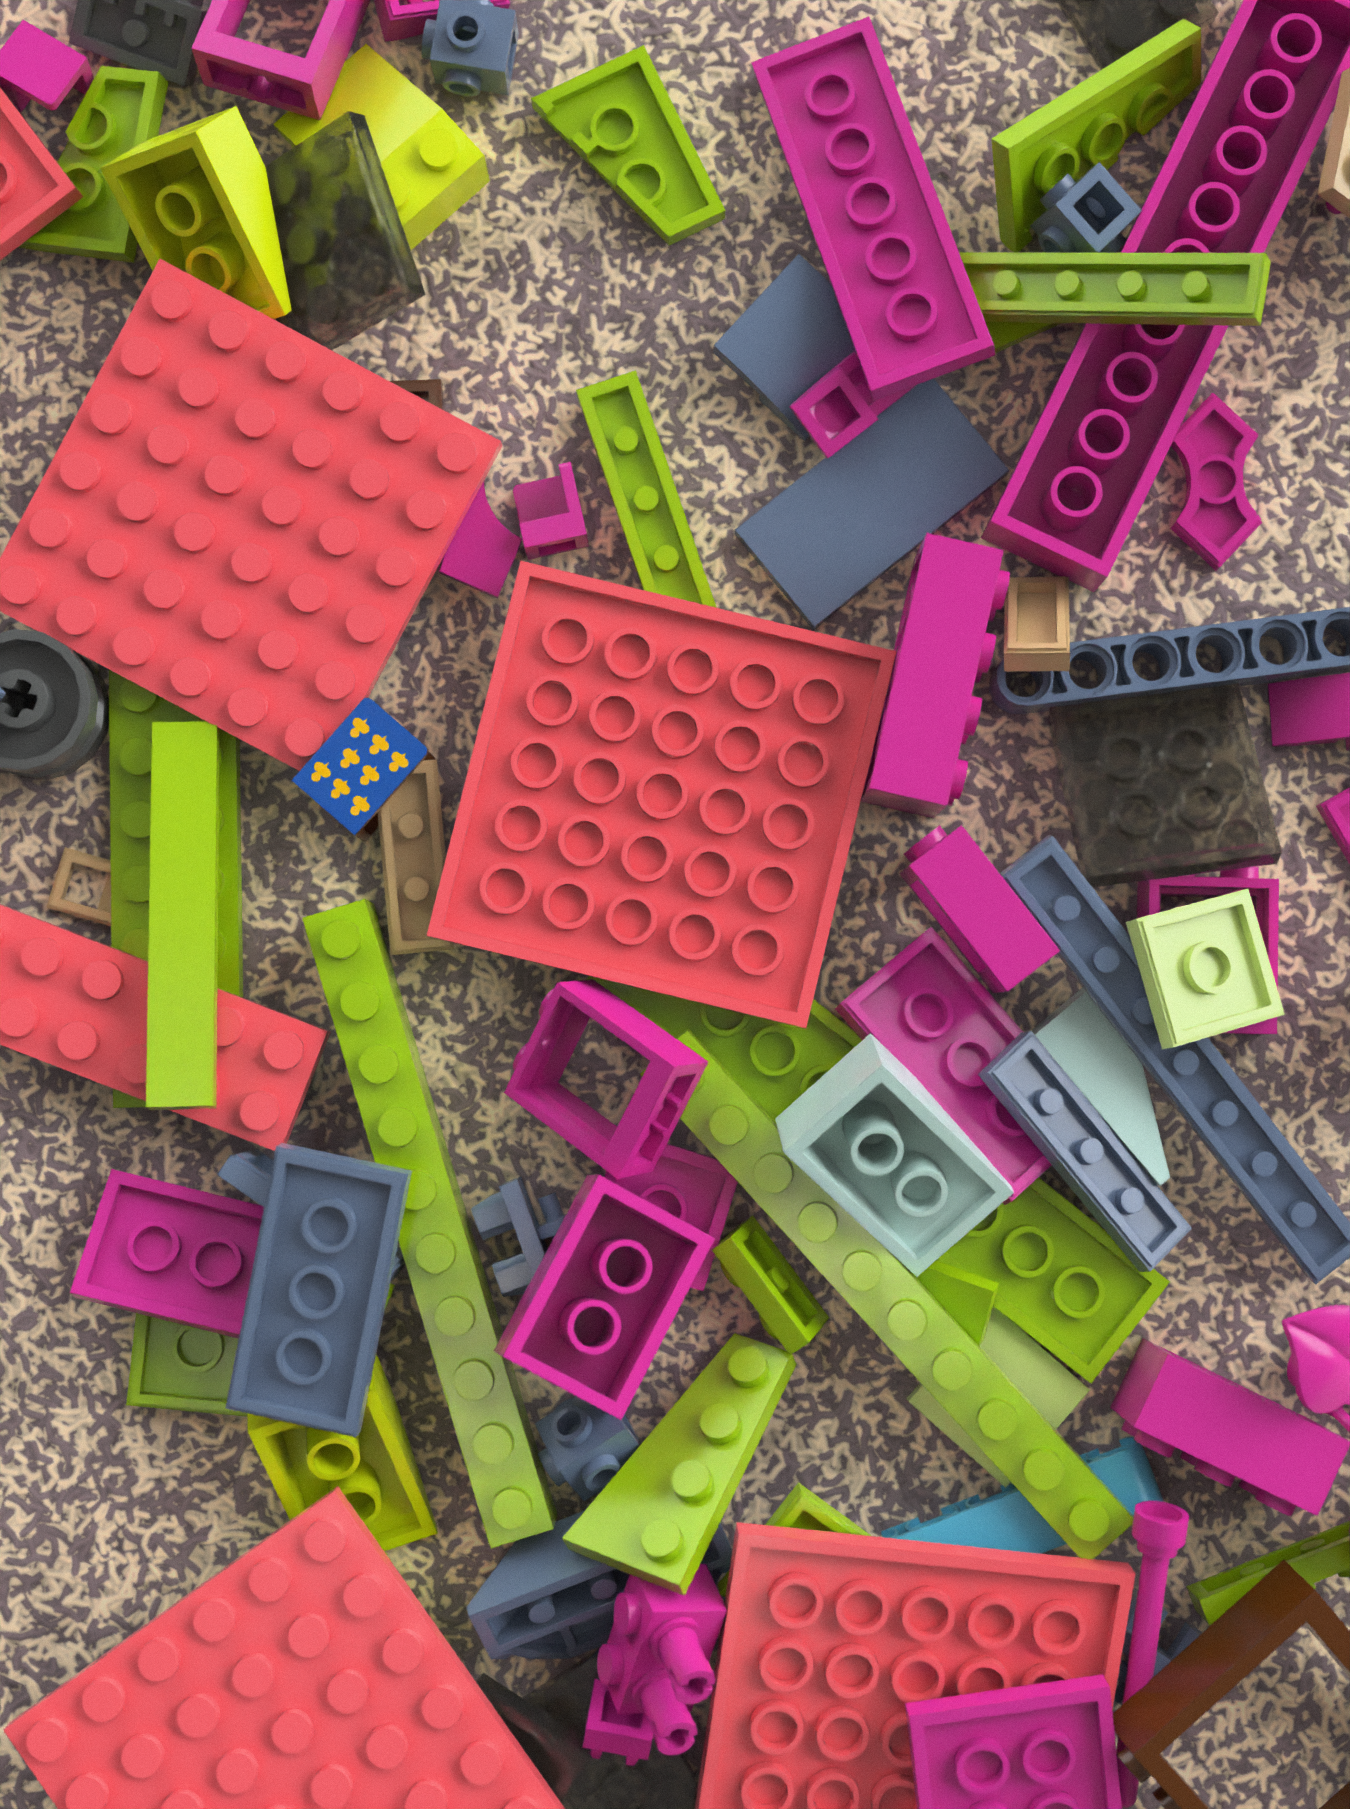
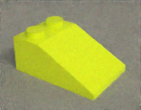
(420, 148)
(205, 208)
(371, 1470)

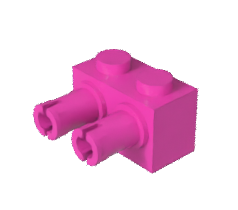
(662, 1655)

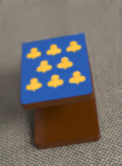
(361, 767)

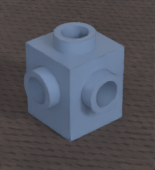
(471, 46)
(1085, 214)
(585, 1445)

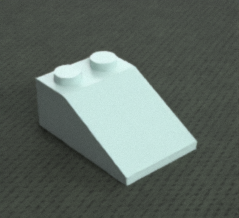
(891, 1156)

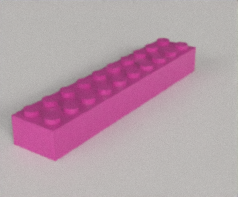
(1135, 382)

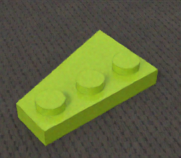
(114, 116)

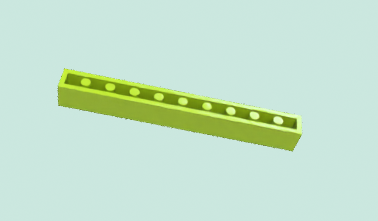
(435, 1224)

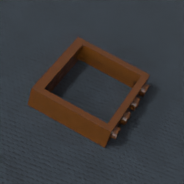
(1213, 1668)

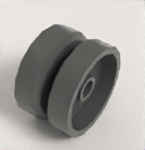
(68, 712)

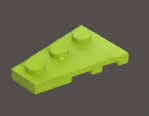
(636, 143)

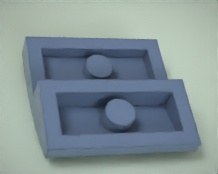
(787, 339)

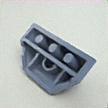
(555, 1600)

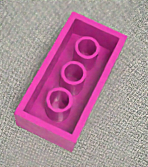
(932, 680)

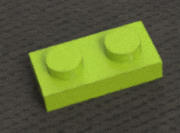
(771, 1285)

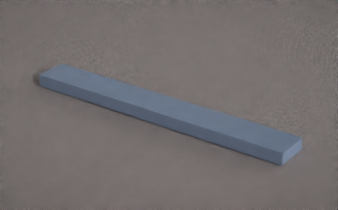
(1191, 1074)

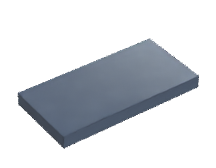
(871, 502)
(318, 1289)

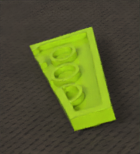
(1090, 125)
(681, 1478)

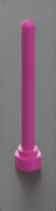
(1159, 1534)

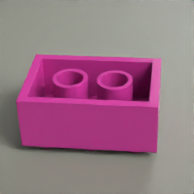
(604, 1295)
(1228, 1431)

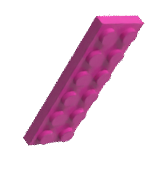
(873, 209)

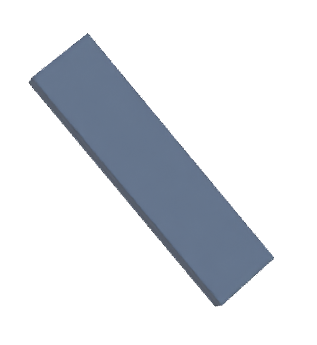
(1085, 1151)

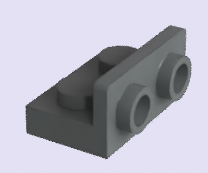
(142, 33)

